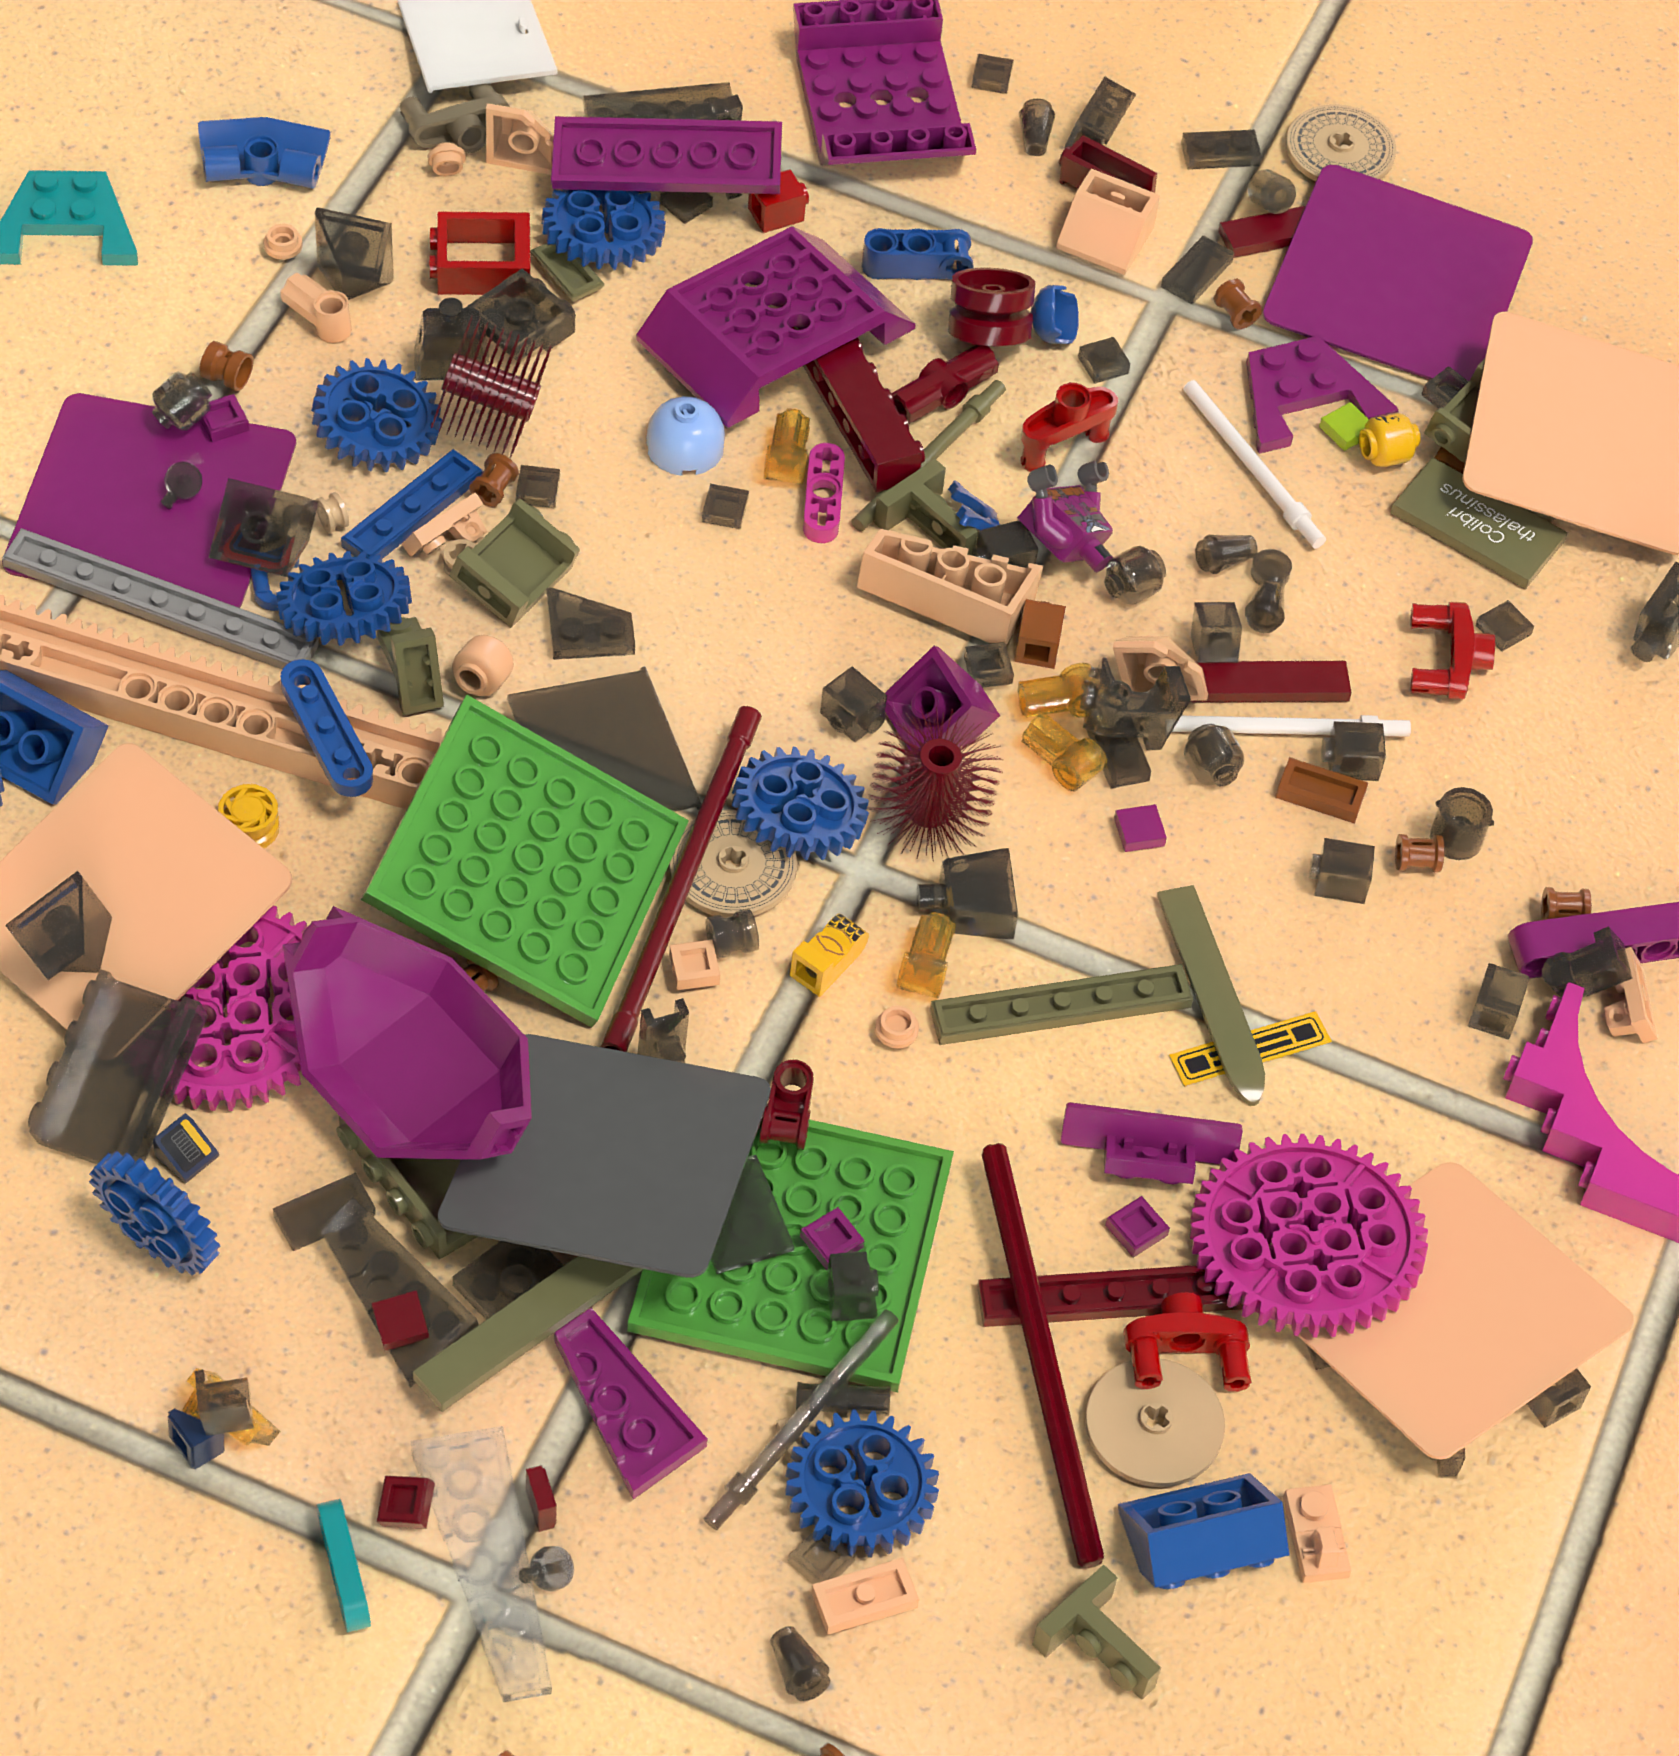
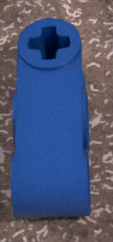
(915, 253)

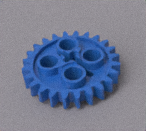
(577, 225)
(376, 415)
(314, 602)
(800, 803)
(154, 1213)
(822, 1493)

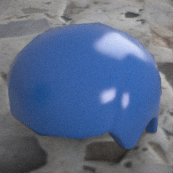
(1055, 315)

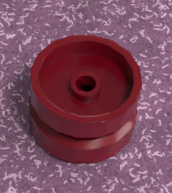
(991, 306)

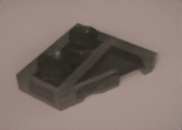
(587, 627)

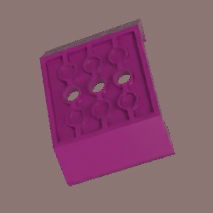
(871, 54)
(730, 343)

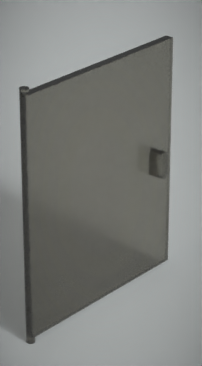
(617, 729)

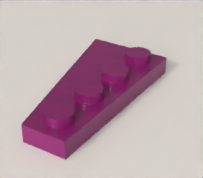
(631, 1410)

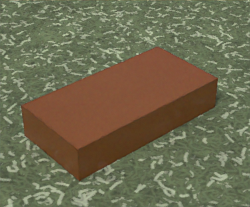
(1321, 790)

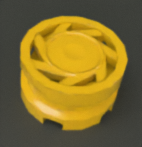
(252, 812)

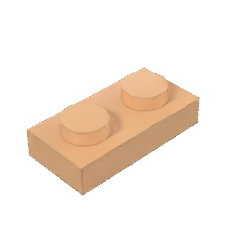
(865, 1596)

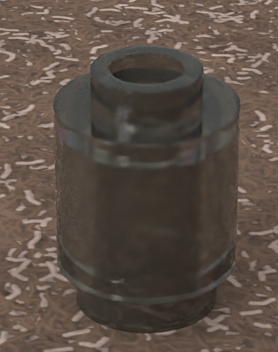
(1271, 191)

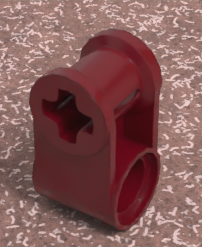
(789, 1111)

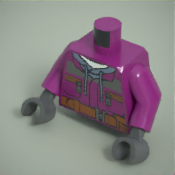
(1068, 516)

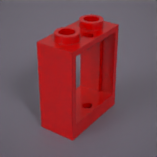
(477, 227)

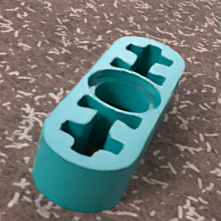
(343, 1565)

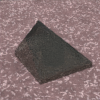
(353, 251)
(64, 929)

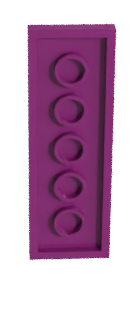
(667, 155)

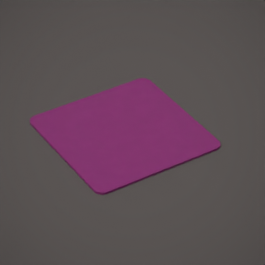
(1396, 275)
(106, 483)

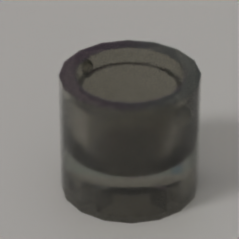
(1463, 822)

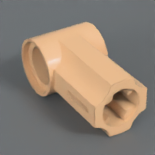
(323, 308)

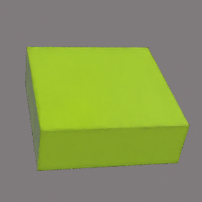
(1344, 425)

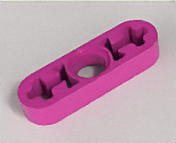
(816, 504)

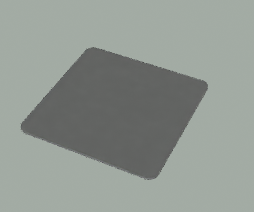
(619, 1160)

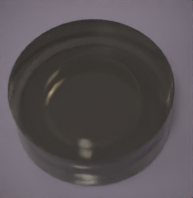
(1271, 563)

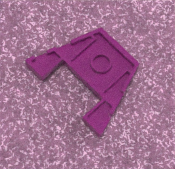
(1300, 378)

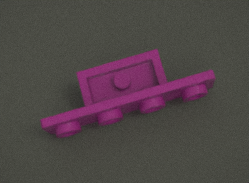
(1148, 1142)

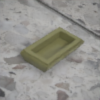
(570, 276)

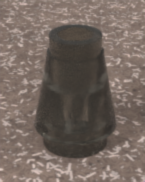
(1036, 125)
(1222, 552)
(1267, 606)
(800, 1666)

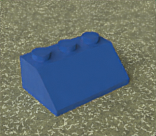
(44, 739)
(1205, 1530)

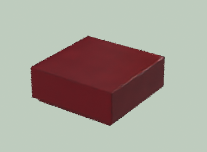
(400, 1320)
(541, 1498)
(405, 1502)

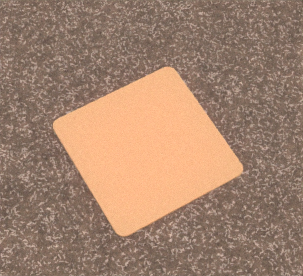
(1578, 432)
(161, 865)
(1482, 1329)

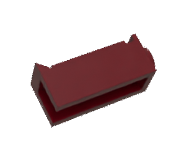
(1088, 154)

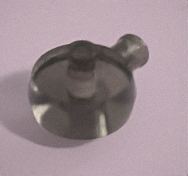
(182, 482)
(549, 1569)

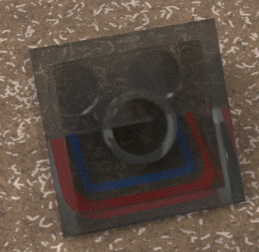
(262, 527)

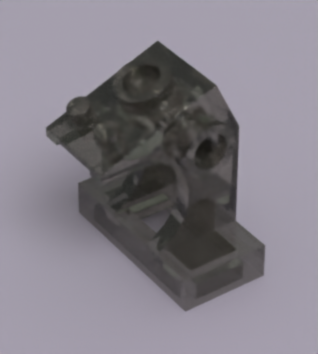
(1120, 712)

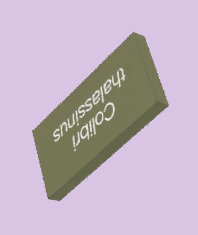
(1478, 526)

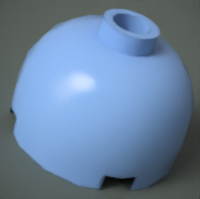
(685, 436)

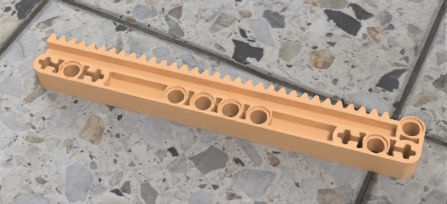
(198, 701)

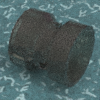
(733, 933)

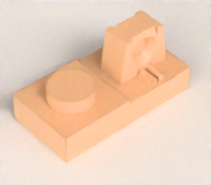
(459, 520)
(1635, 1011)
(1316, 1533)

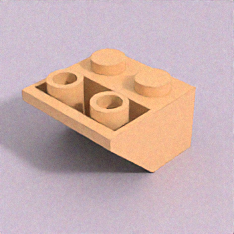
(1108, 221)

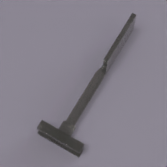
(754, 1222)

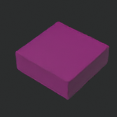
(225, 418)
(1140, 828)
(1137, 1226)
(831, 1235)

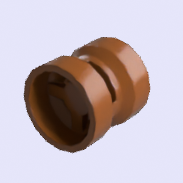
(226, 366)

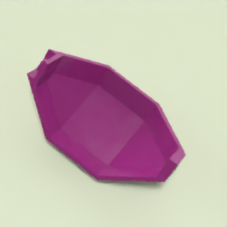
(405, 1044)

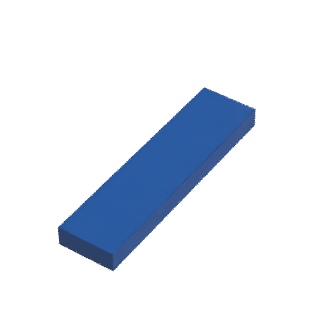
(412, 506)

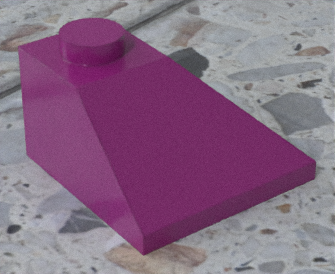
(939, 683)

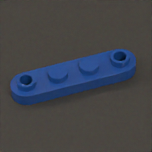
(326, 728)

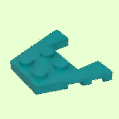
(67, 206)

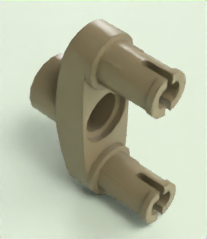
(457, 124)

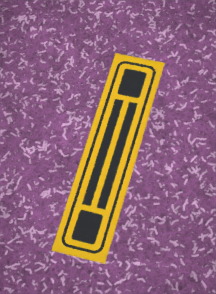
(1271, 1040)

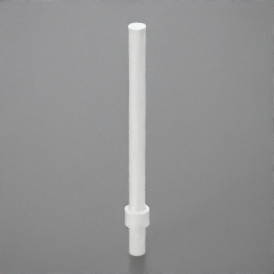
(1294, 512)
(1276, 725)

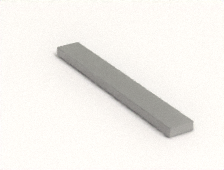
(156, 600)

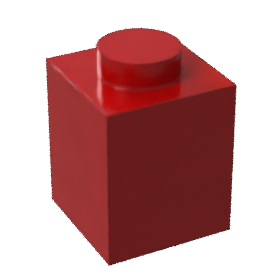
(781, 209)

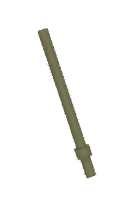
(973, 412)

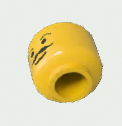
(1389, 440)

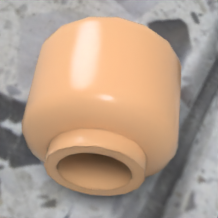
(482, 665)

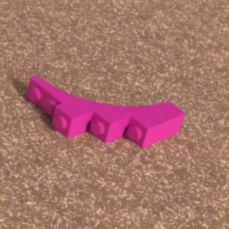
(1616, 1172)

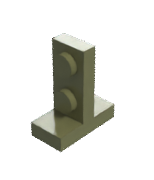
(921, 501)
(415, 665)
(1098, 1634)

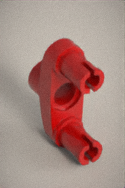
(1072, 412)
(1468, 649)
(1187, 1329)

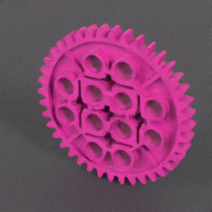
(272, 1043)
(1286, 1196)

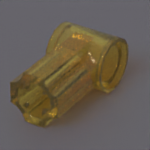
(788, 453)
(1054, 693)
(1072, 760)
(926, 965)

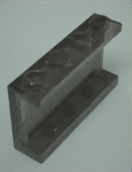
(116, 1071)

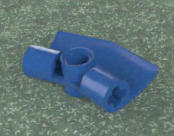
(262, 151)

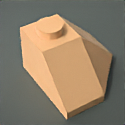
(518, 139)
(1144, 657)

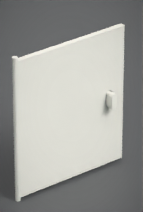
(476, 41)

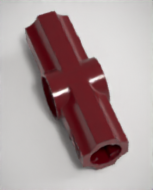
(945, 382)

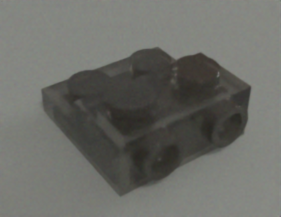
(526, 309)

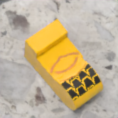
(828, 954)

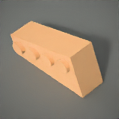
(948, 585)

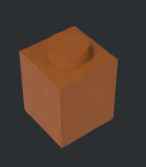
(1040, 633)

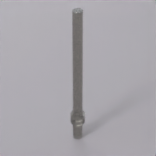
(743, 1486)

